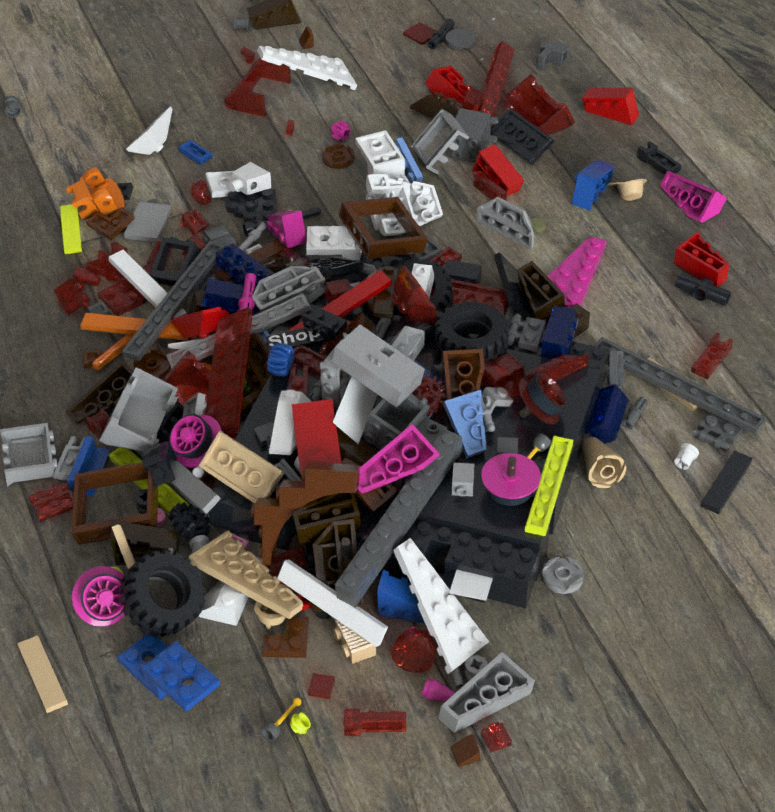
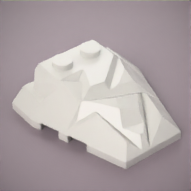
(417, 197)

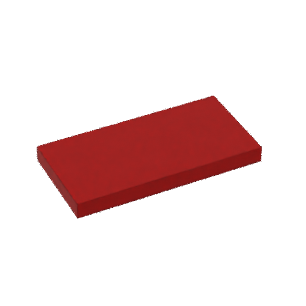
(315, 431)

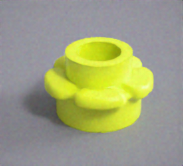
(300, 723)

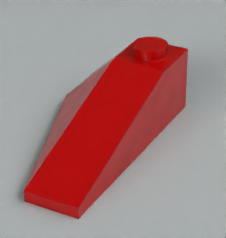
(447, 82)

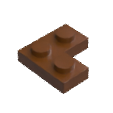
(110, 226)
(291, 644)

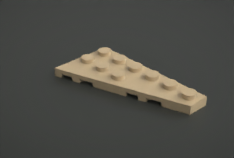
(244, 572)

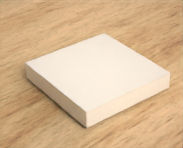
(219, 183)

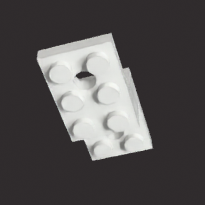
(383, 158)
(339, 242)

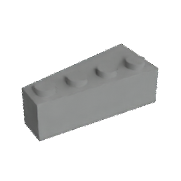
(486, 693)

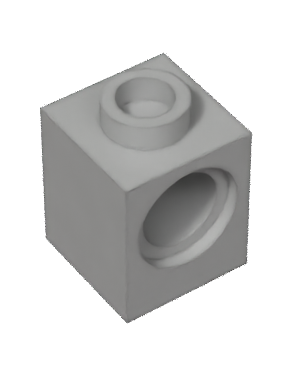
(463, 479)

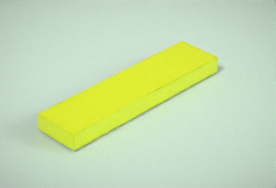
(70, 229)

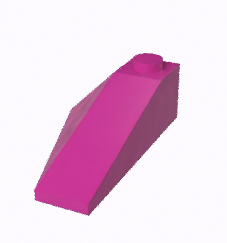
(693, 198)
(398, 459)

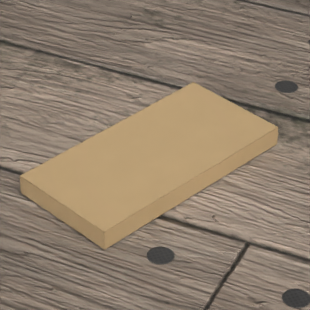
(240, 468)

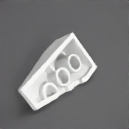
(153, 136)

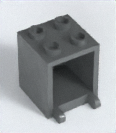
(478, 128)
(388, 421)

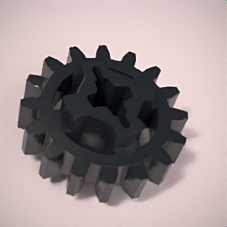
(188, 521)

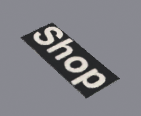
(293, 337)

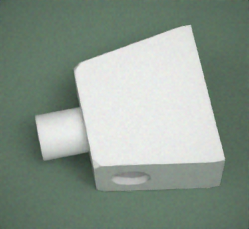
(250, 179)

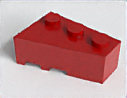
(700, 260)

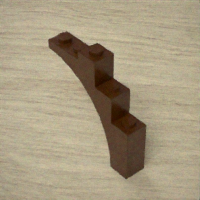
(317, 481)

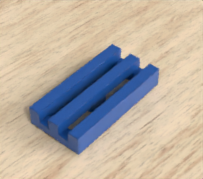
(193, 153)

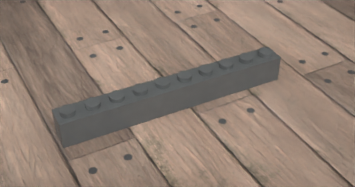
(397, 521)

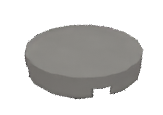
(562, 575)

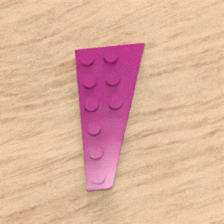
(577, 270)

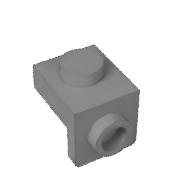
(496, 397)

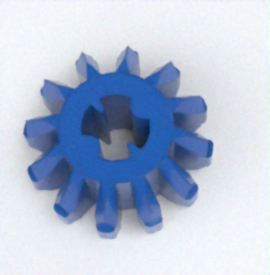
(280, 359)

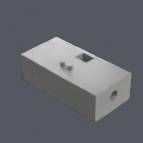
(378, 365)

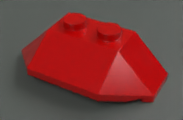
(200, 323)

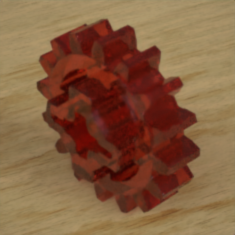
(425, 390)

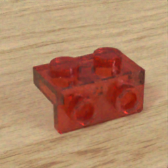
(103, 267)

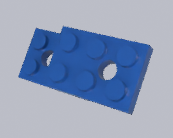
(168, 671)

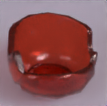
(198, 192)

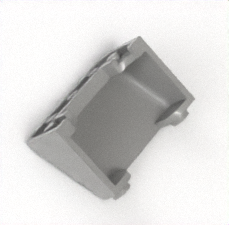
(139, 412)

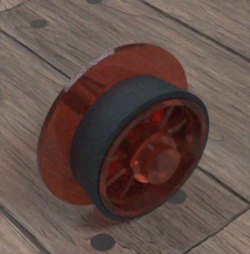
(542, 398)

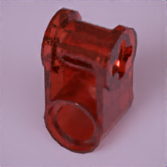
(97, 423)

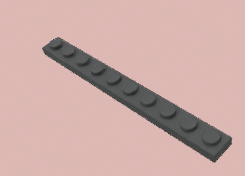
(172, 302)
(687, 389)

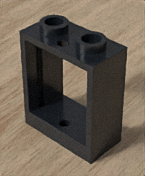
(171, 278)

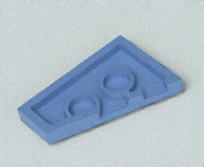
(411, 169)
(467, 421)

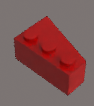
(612, 103)
(498, 169)

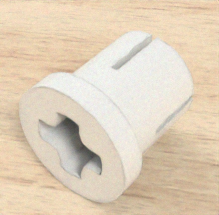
(686, 455)

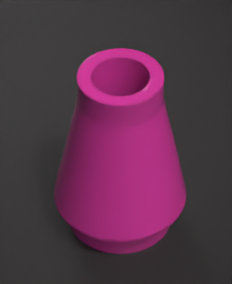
(436, 691)

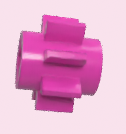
(340, 130)

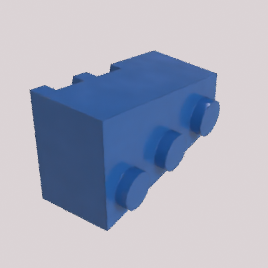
(591, 182)
(397, 600)

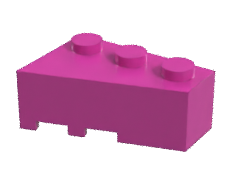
(288, 227)

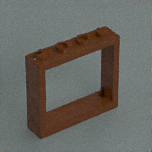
(383, 248)
(101, 530)

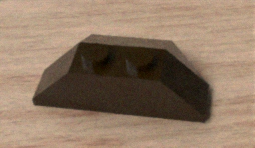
(433, 103)
(256, 366)
(335, 551)

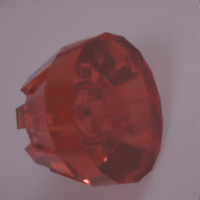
(414, 650)

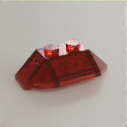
(412, 298)

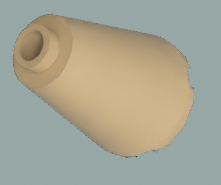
(602, 463)

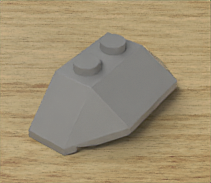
(507, 220)
(285, 285)
(408, 341)

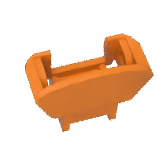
(102, 197)

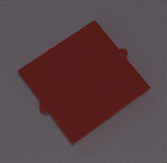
(419, 33)

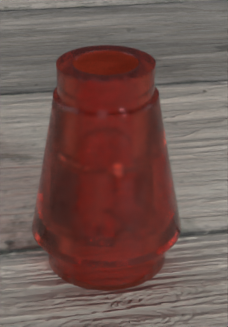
(86, 277)

